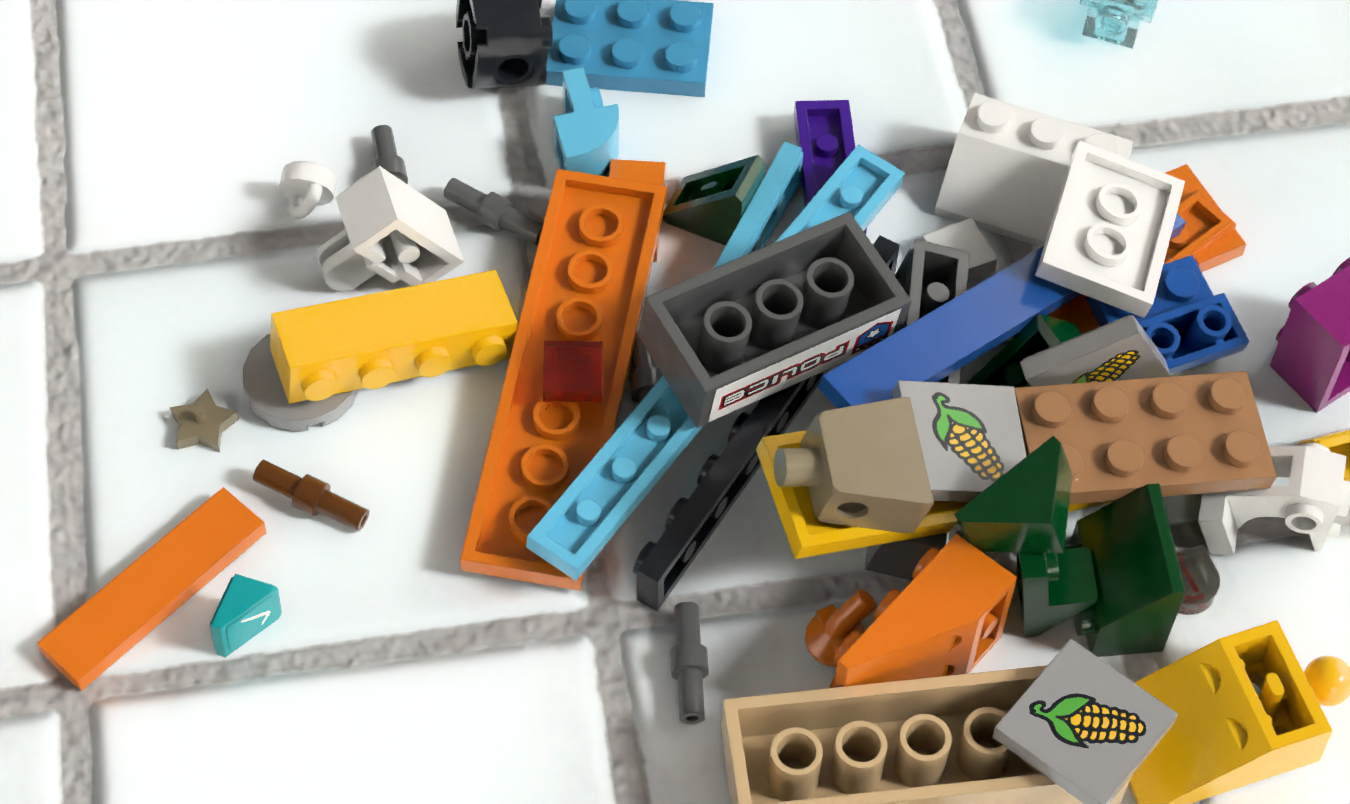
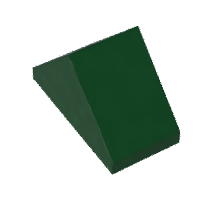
(715, 199)
(1023, 507)

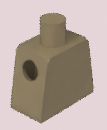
(862, 467)

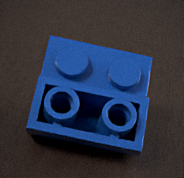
(1185, 318)

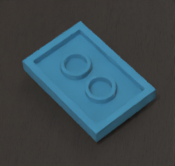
(633, 44)

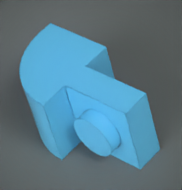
(588, 131)

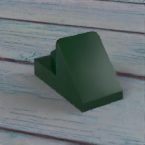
(1054, 587)

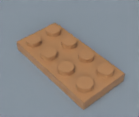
(1164, 430)

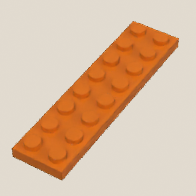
(581, 288)

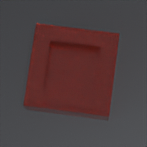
(573, 371)

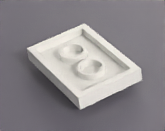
(1111, 229)

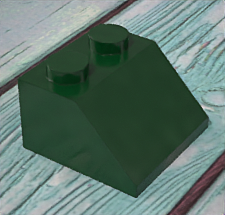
(1133, 573)

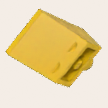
(1226, 729)

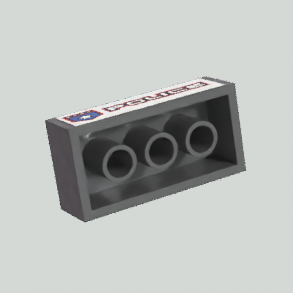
(772, 318)

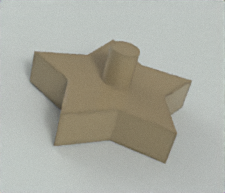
(202, 422)

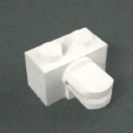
(388, 234)

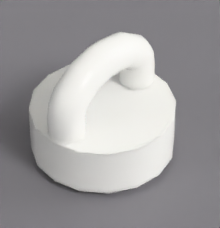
(307, 186)

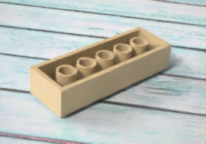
(884, 744)

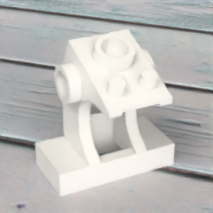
(1308, 504)

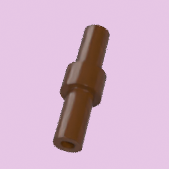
(311, 495)

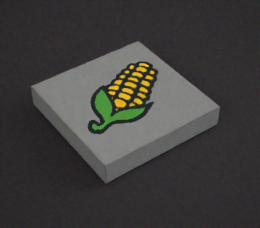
(1103, 354)
(965, 434)
(1085, 725)

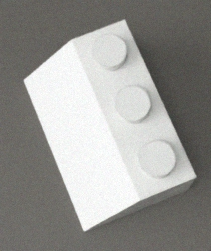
(1013, 167)

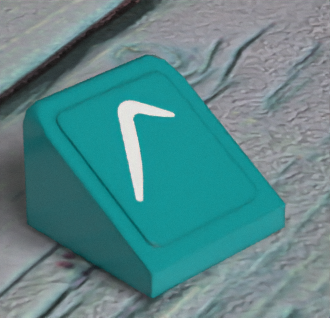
(243, 613)

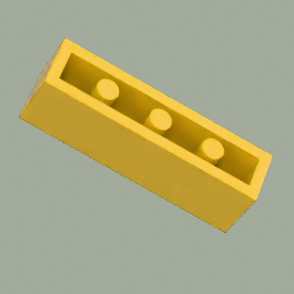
(392, 336)

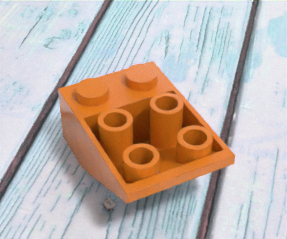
(935, 624)

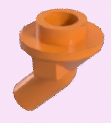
(834, 625)

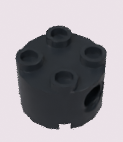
(503, 43)

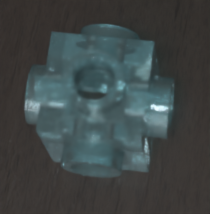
(1117, 19)

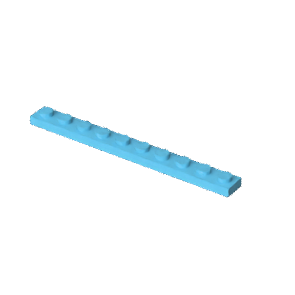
(659, 426)

